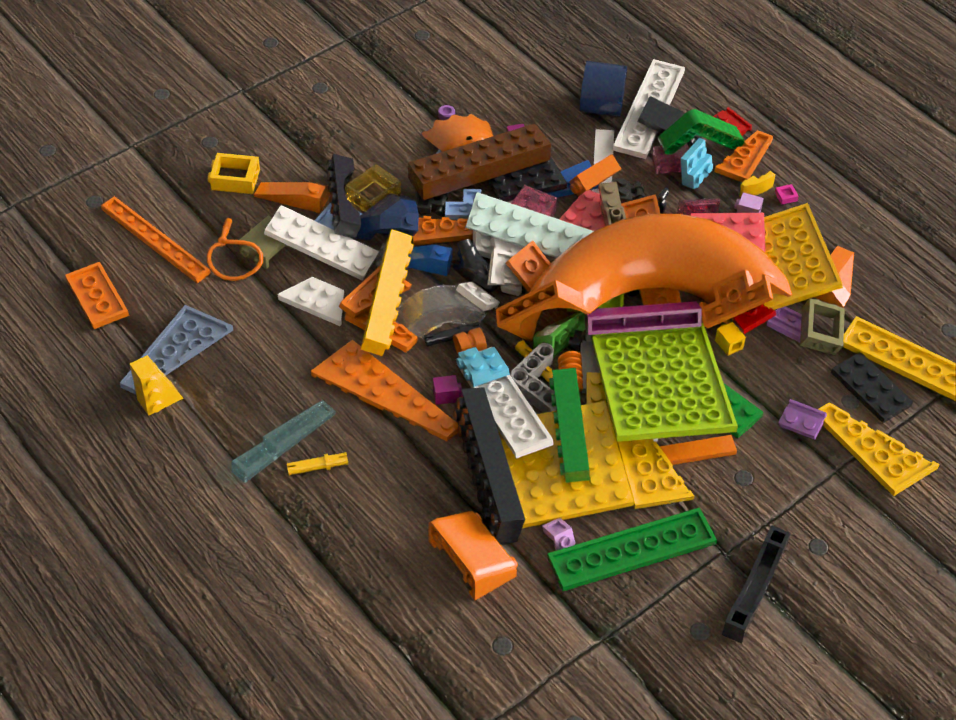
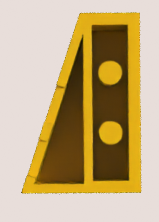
(152, 386)

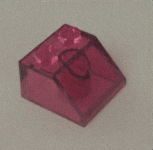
(690, 206)

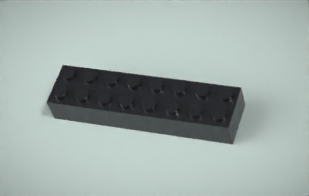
(489, 465)

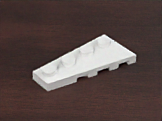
(499, 272)

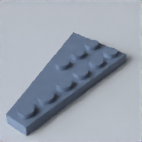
(182, 340)

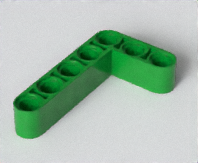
(701, 124)

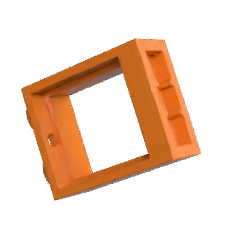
(594, 175)

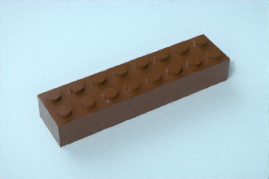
(479, 161)

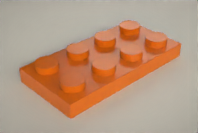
(96, 295)

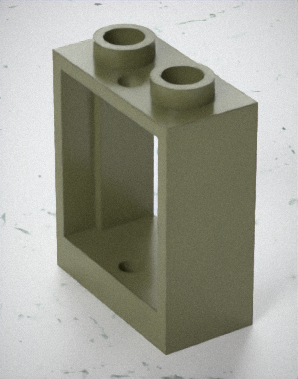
(820, 341)

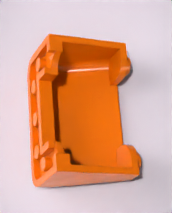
(473, 551)

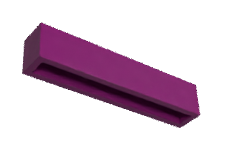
(643, 318)

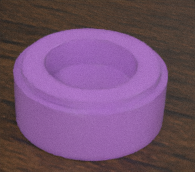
(445, 112)

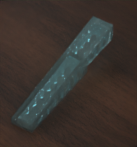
(281, 440)

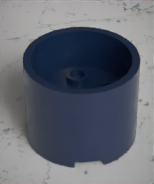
(603, 88)

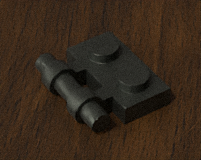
(629, 192)
(426, 205)

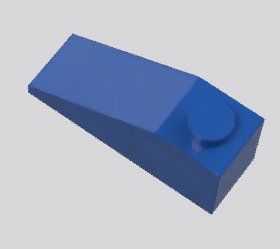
(431, 259)

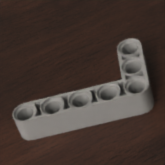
(530, 377)

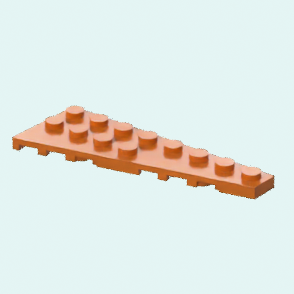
(377, 385)

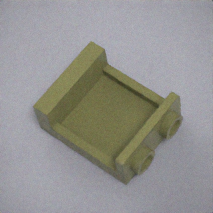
(267, 244)

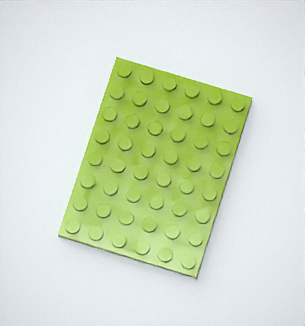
(662, 384)

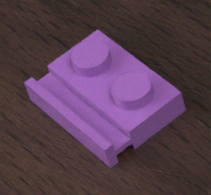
(787, 322)
(802, 419)

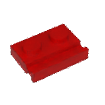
(733, 118)

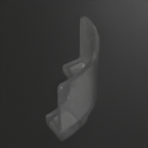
(437, 306)

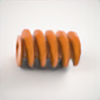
(572, 359)

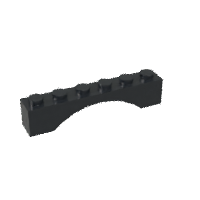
(345, 217)
(749, 600)

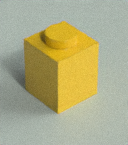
(730, 338)

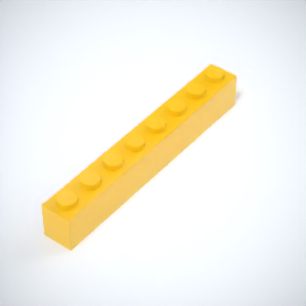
(387, 292)

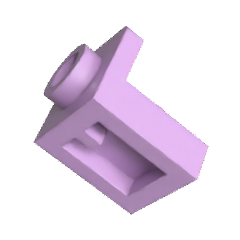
(560, 533)

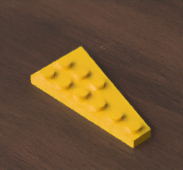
(879, 453)
(651, 474)

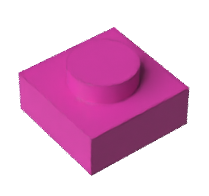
(786, 194)

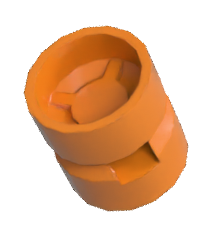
(465, 341)

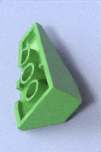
(559, 332)

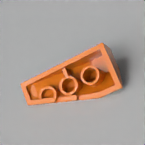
(297, 194)
(843, 262)

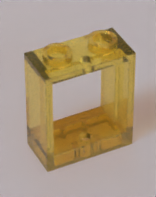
(373, 174)

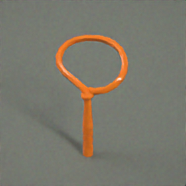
(222, 241)

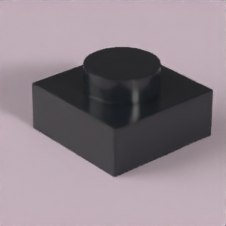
(574, 342)

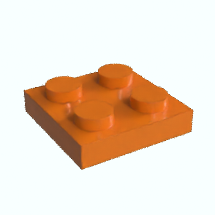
(528, 264)

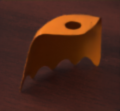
(455, 130)

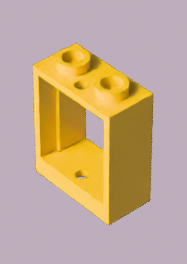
(234, 184)

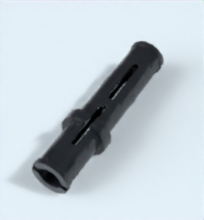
(447, 335)

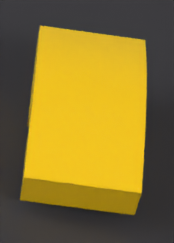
(757, 186)

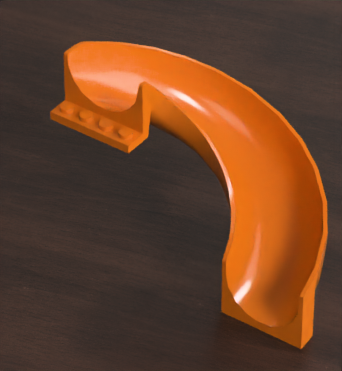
(652, 253)

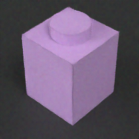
(749, 204)

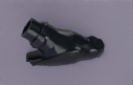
(472, 265)

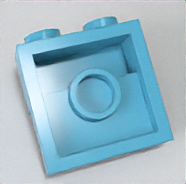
(695, 164)
(482, 365)

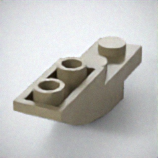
(610, 203)

